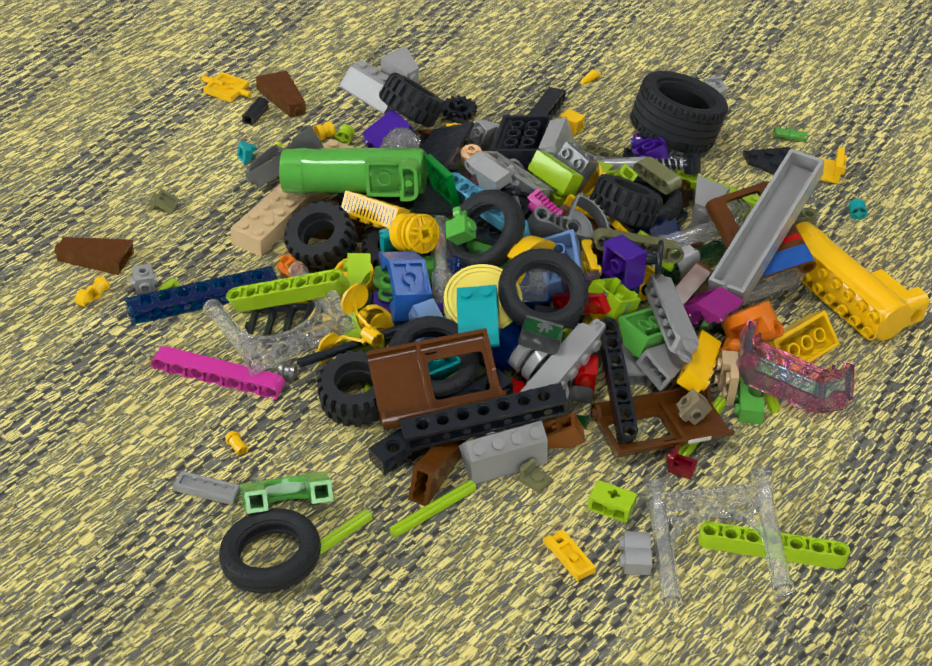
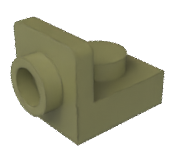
(164, 201)
(533, 477)

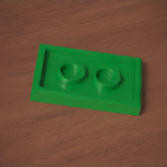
(442, 180)

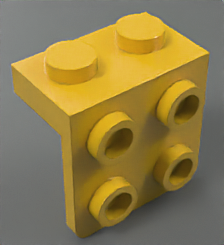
(834, 168)

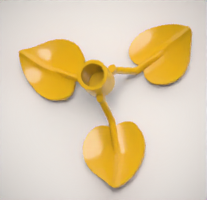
(352, 300)

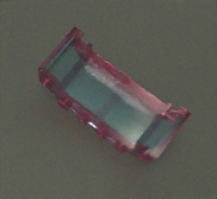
(792, 377)

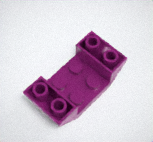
(712, 306)

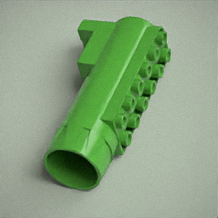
(358, 170)

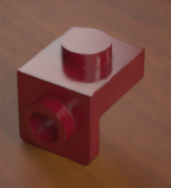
(680, 464)

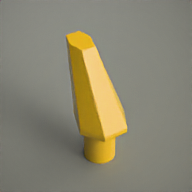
(592, 75)

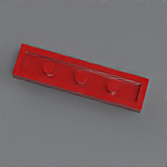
(596, 302)

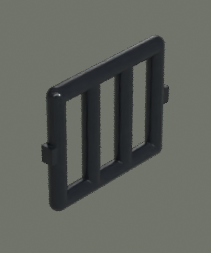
(291, 308)

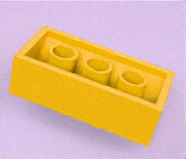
(807, 337)

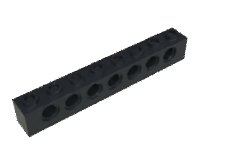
(484, 417)
(391, 451)

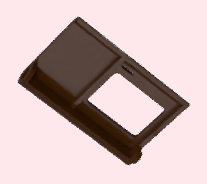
(404, 381)
(664, 406)

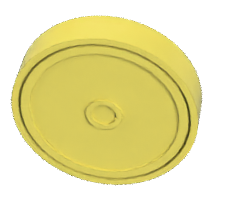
(474, 276)

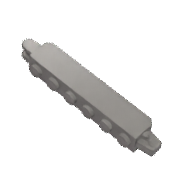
(671, 317)
(571, 356)

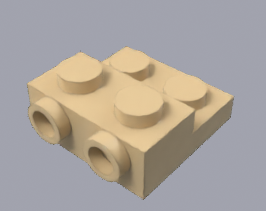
(727, 375)

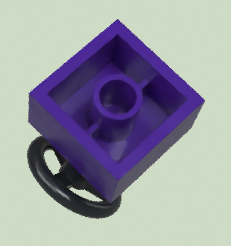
(628, 260)

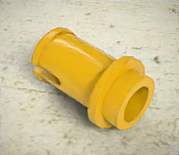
(234, 440)

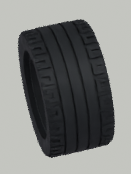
(679, 110)

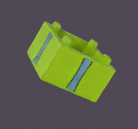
(620, 298)

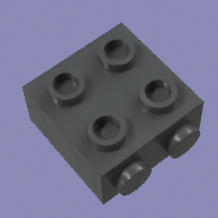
(578, 160)

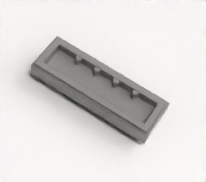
(207, 488)

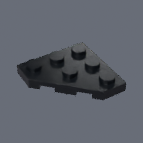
(766, 159)

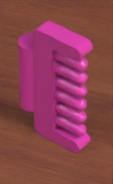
(534, 202)

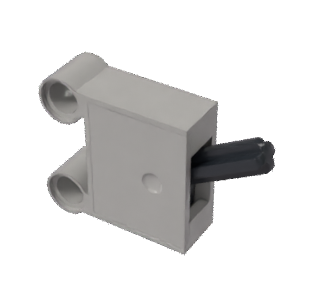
(493, 176)

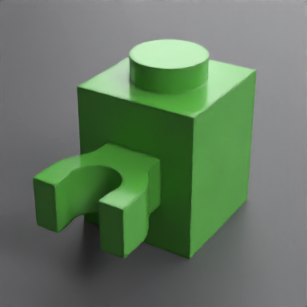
(460, 228)

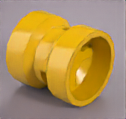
(325, 131)

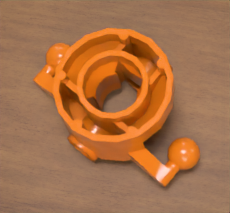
(760, 313)

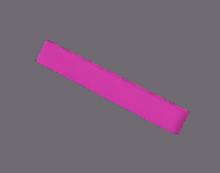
(217, 371)

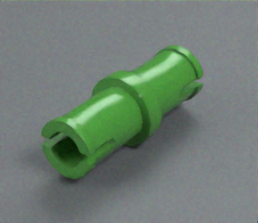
(790, 134)

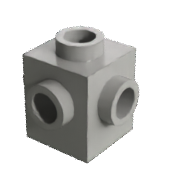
(143, 277)

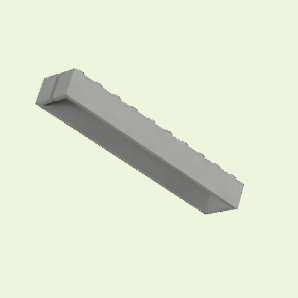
(767, 224)

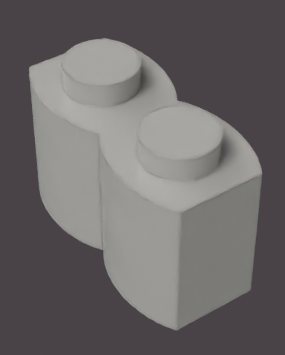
(636, 553)

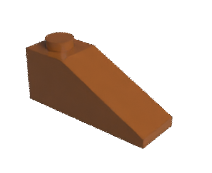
(564, 431)

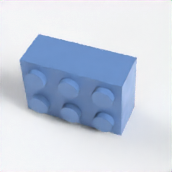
(568, 244)

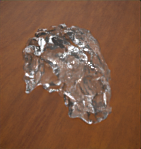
(401, 138)

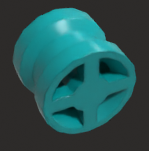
(857, 209)

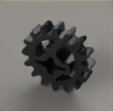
(460, 108)

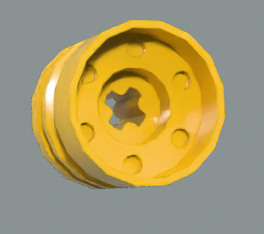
(414, 232)

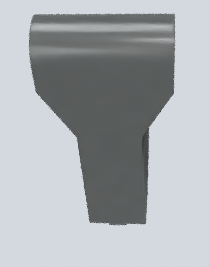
(267, 164)
(545, 224)

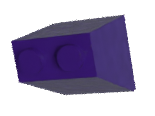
(381, 128)

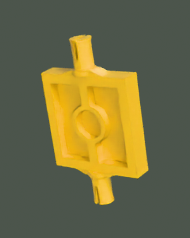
(226, 86)

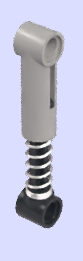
(689, 162)

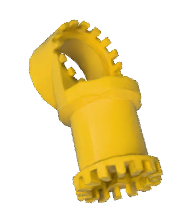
(92, 292)

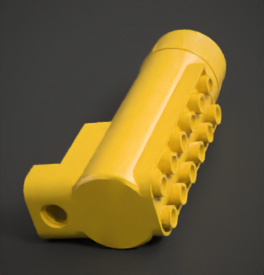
(866, 300)

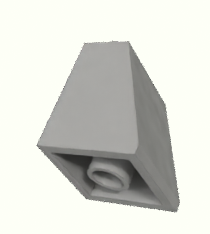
(400, 62)
(704, 192)

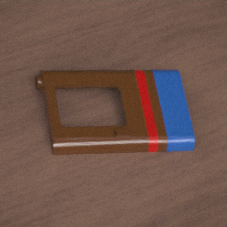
(790, 254)

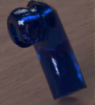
(454, 263)

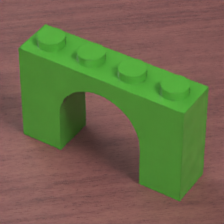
(310, 486)

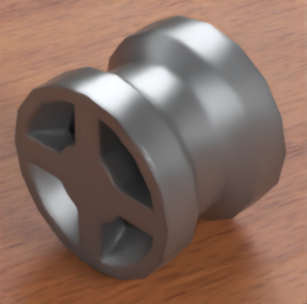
(288, 371)

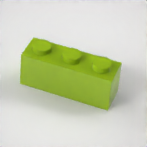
(555, 173)

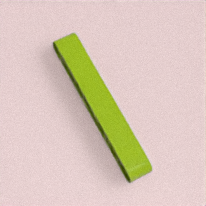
(287, 290)
(796, 547)

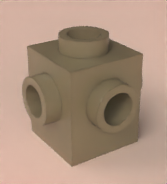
(693, 407)

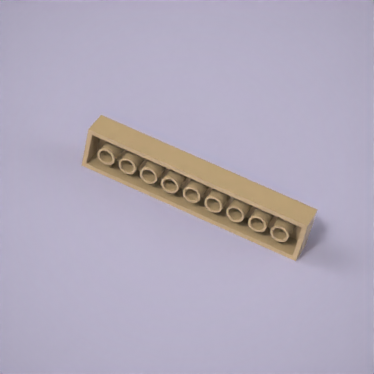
(268, 219)

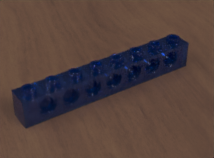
(190, 296)

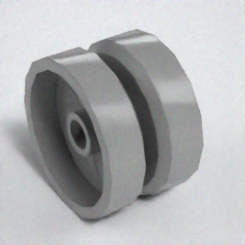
(527, 361)

